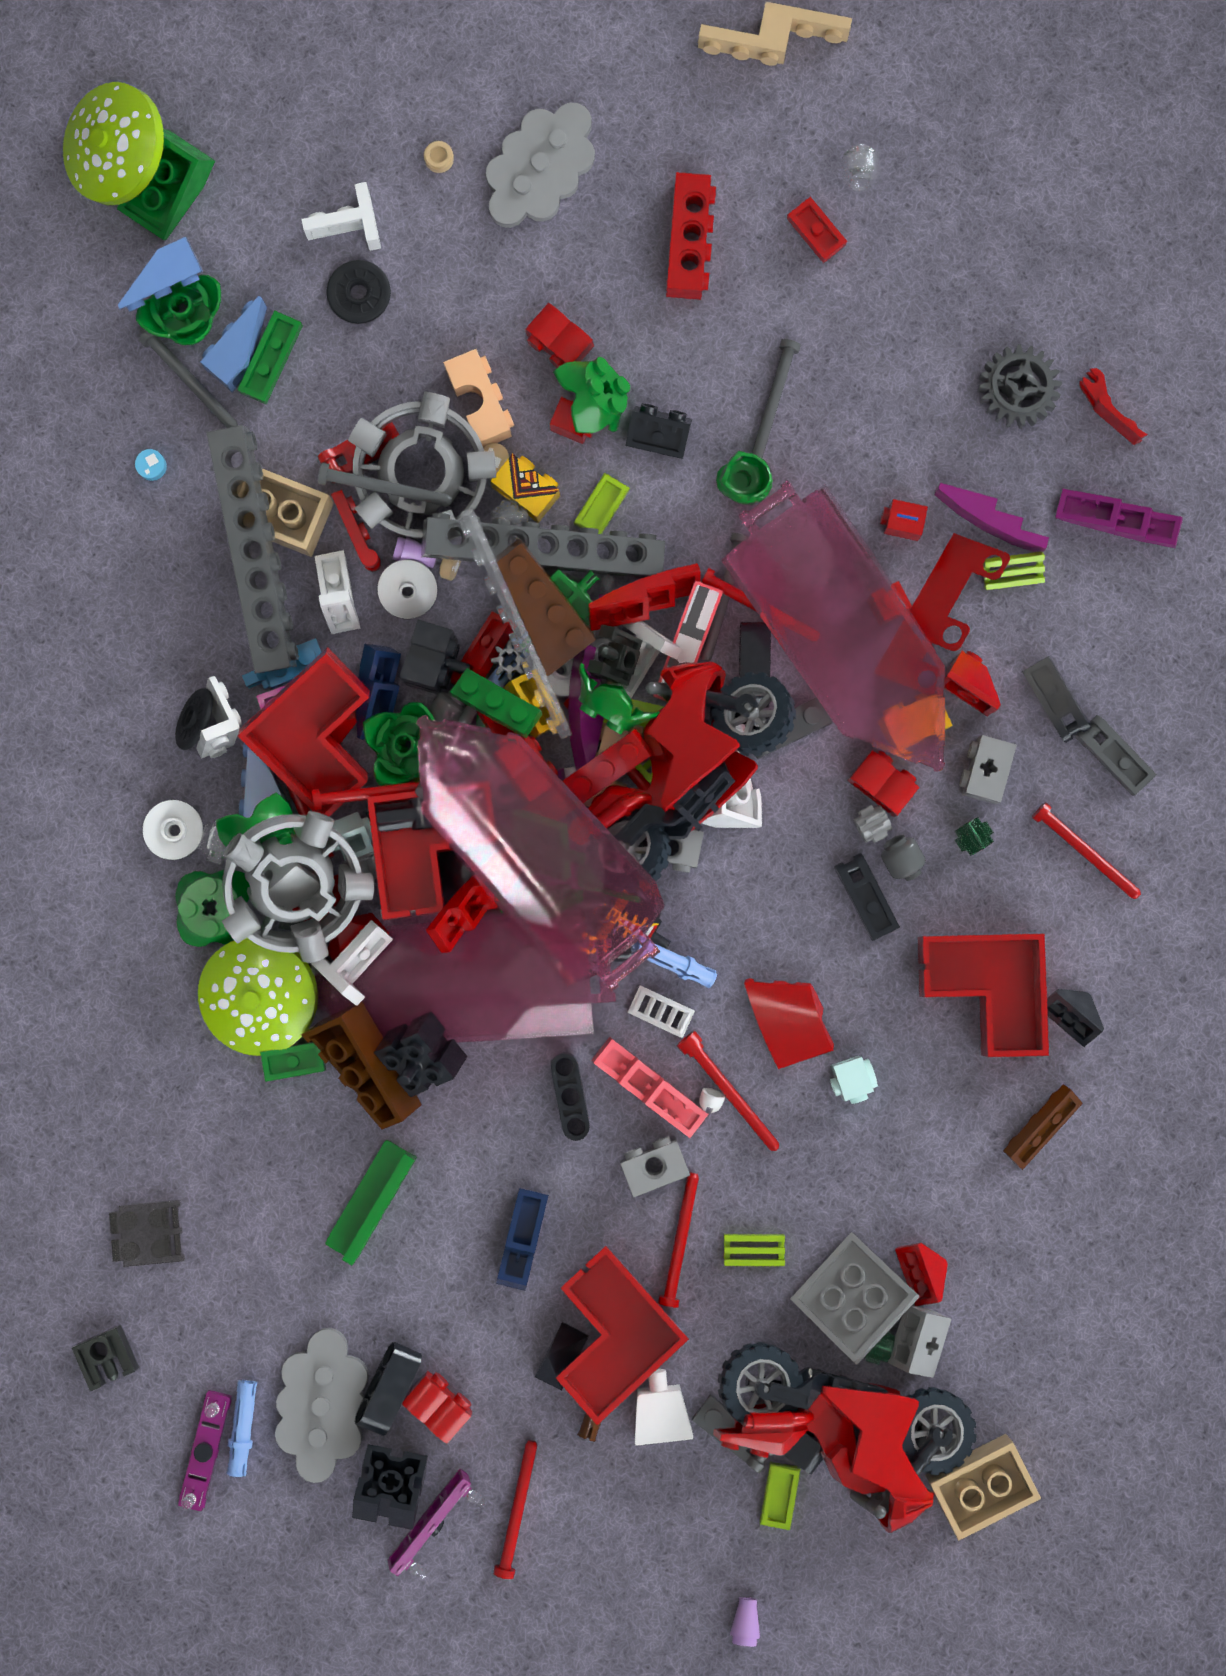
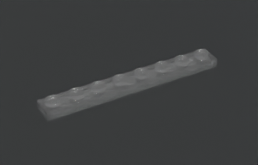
(508, 612)

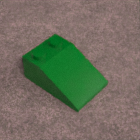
(172, 189)

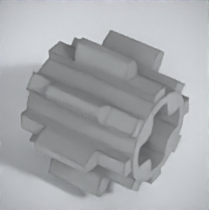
(500, 660)
(872, 824)

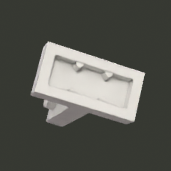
(346, 220)
(336, 592)
(652, 644)
(354, 961)

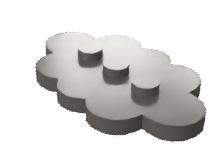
(540, 165)
(321, 1405)

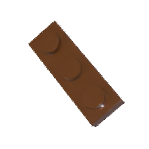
(1042, 1126)

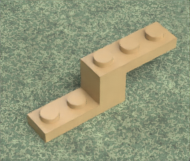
(774, 33)

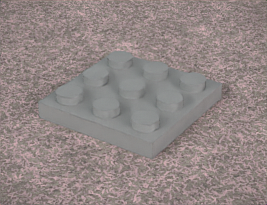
(854, 1298)

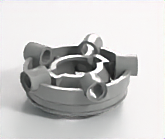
(433, 411)
(308, 848)

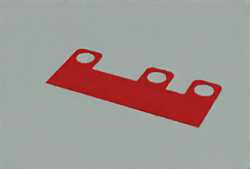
(946, 583)

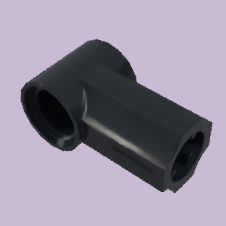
(402, 816)

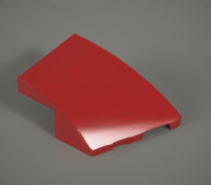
(789, 1020)

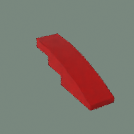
(637, 599)
(460, 915)

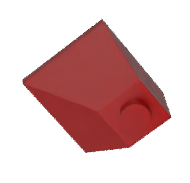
(972, 683)

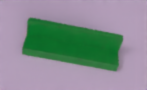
(370, 1201)

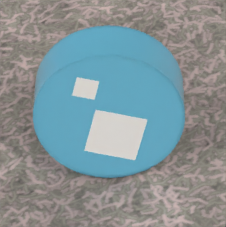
(150, 464)

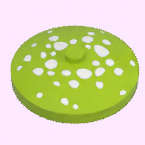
(113, 143)
(257, 997)

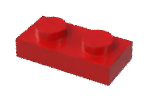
(816, 229)

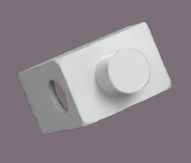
(290, 883)
(661, 1412)

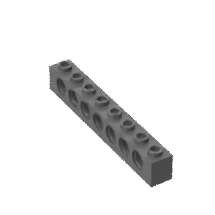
(223, 446)
(649, 550)

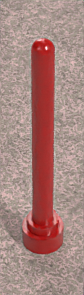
(693, 1047)

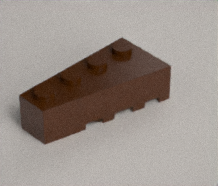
(546, 613)
(359, 1068)

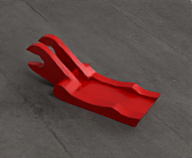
(1102, 405)

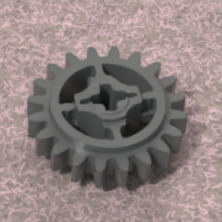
(1031, 387)

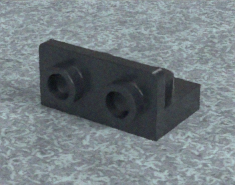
(658, 431)

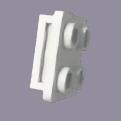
(222, 735)

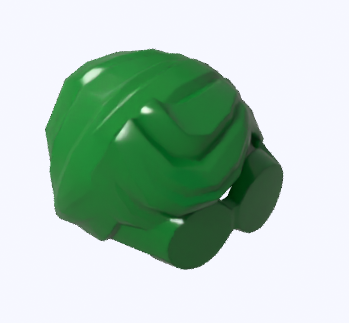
(745, 479)

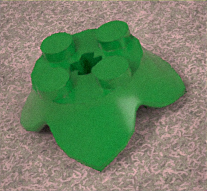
(194, 323)
(598, 393)
(611, 703)
(387, 736)
(267, 808)
(193, 894)

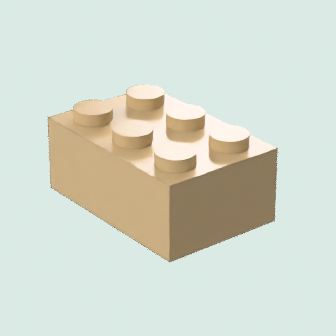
(294, 511)
(984, 1488)

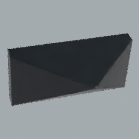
(1075, 1014)
(562, 1351)

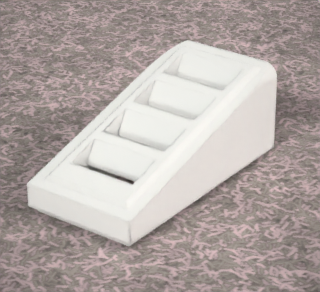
(685, 1019)

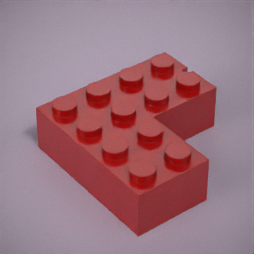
(296, 727)
(406, 865)
(1006, 976)
(633, 1337)

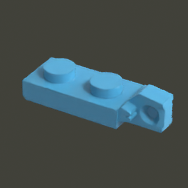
(307, 653)

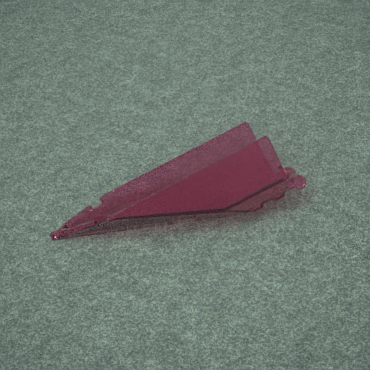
(843, 624)
(537, 851)
(479, 991)

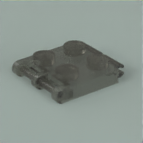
(146, 1233)

